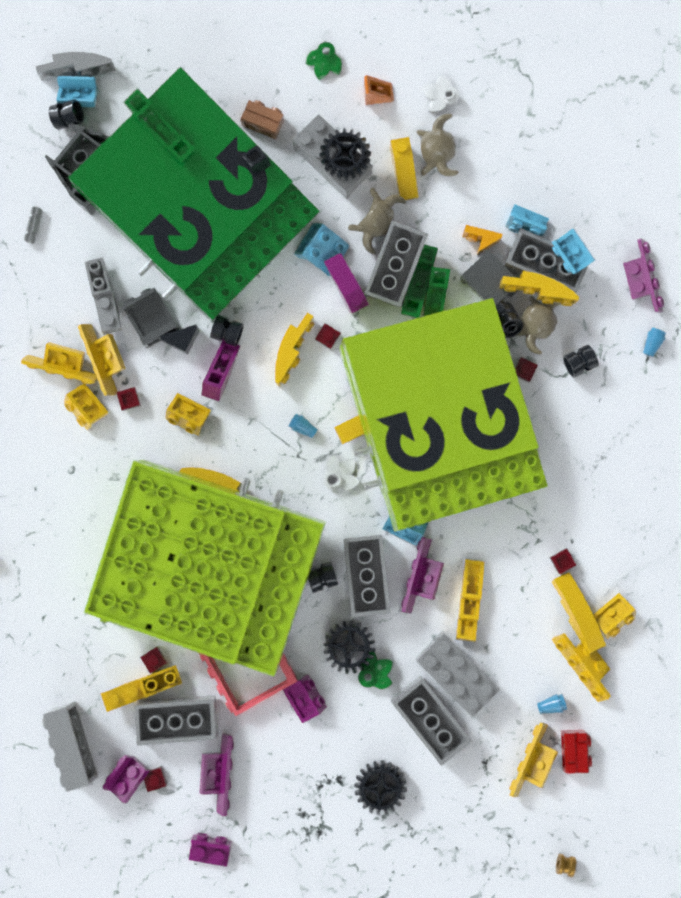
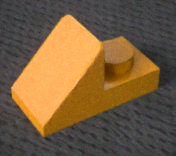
(486, 237)

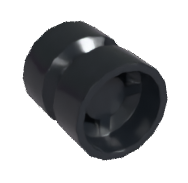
(65, 114)
(509, 319)
(226, 330)
(583, 359)
(322, 577)

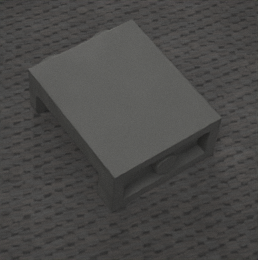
(485, 278)
(149, 317)

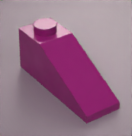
(346, 283)
(219, 371)

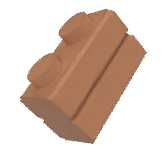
(262, 119)

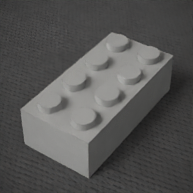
(308, 145)
(536, 255)
(396, 263)
(366, 576)
(457, 674)
(176, 720)
(431, 720)
(69, 746)

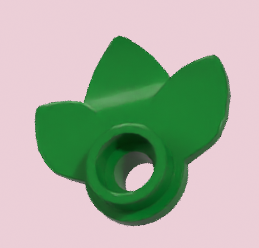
(324, 63)
(378, 670)

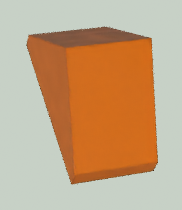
(377, 91)

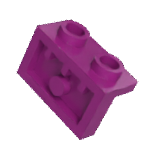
(305, 698)
(125, 778)
(210, 850)

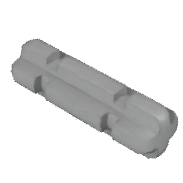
(33, 225)

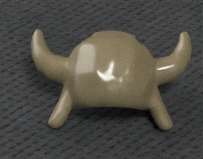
(438, 147)
(377, 219)
(538, 323)

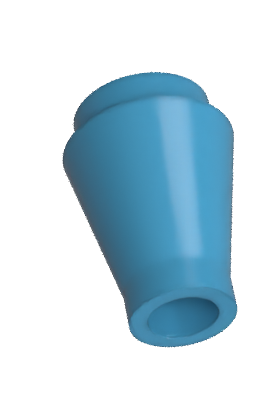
(653, 341)
(302, 425)
(553, 704)

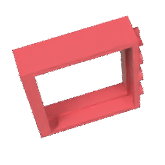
(225, 690)

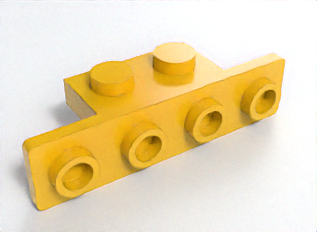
(103, 356)
(61, 361)
(588, 667)
(536, 764)

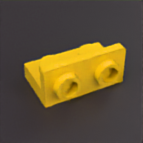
(84, 406)
(187, 414)
(614, 616)

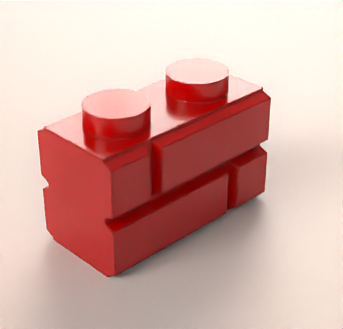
(575, 751)

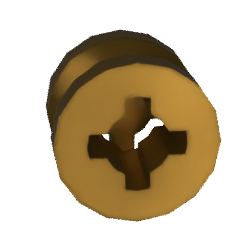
(566, 865)

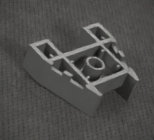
(72, 156)

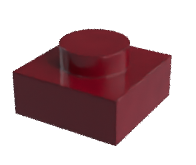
(327, 336)
(525, 369)
(128, 398)
(562, 561)
(153, 659)
(155, 779)

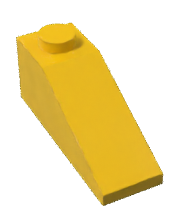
(404, 168)

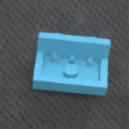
(79, 88)
(573, 252)

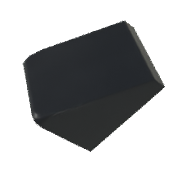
(256, 160)

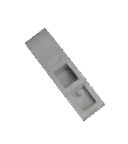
(82, 63)
(103, 296)

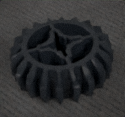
(334, 165)
(348, 656)
(389, 788)

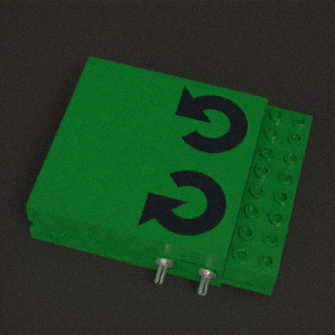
(197, 220)

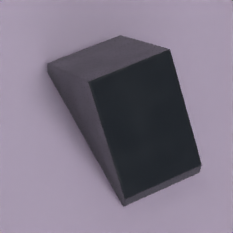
(182, 339)

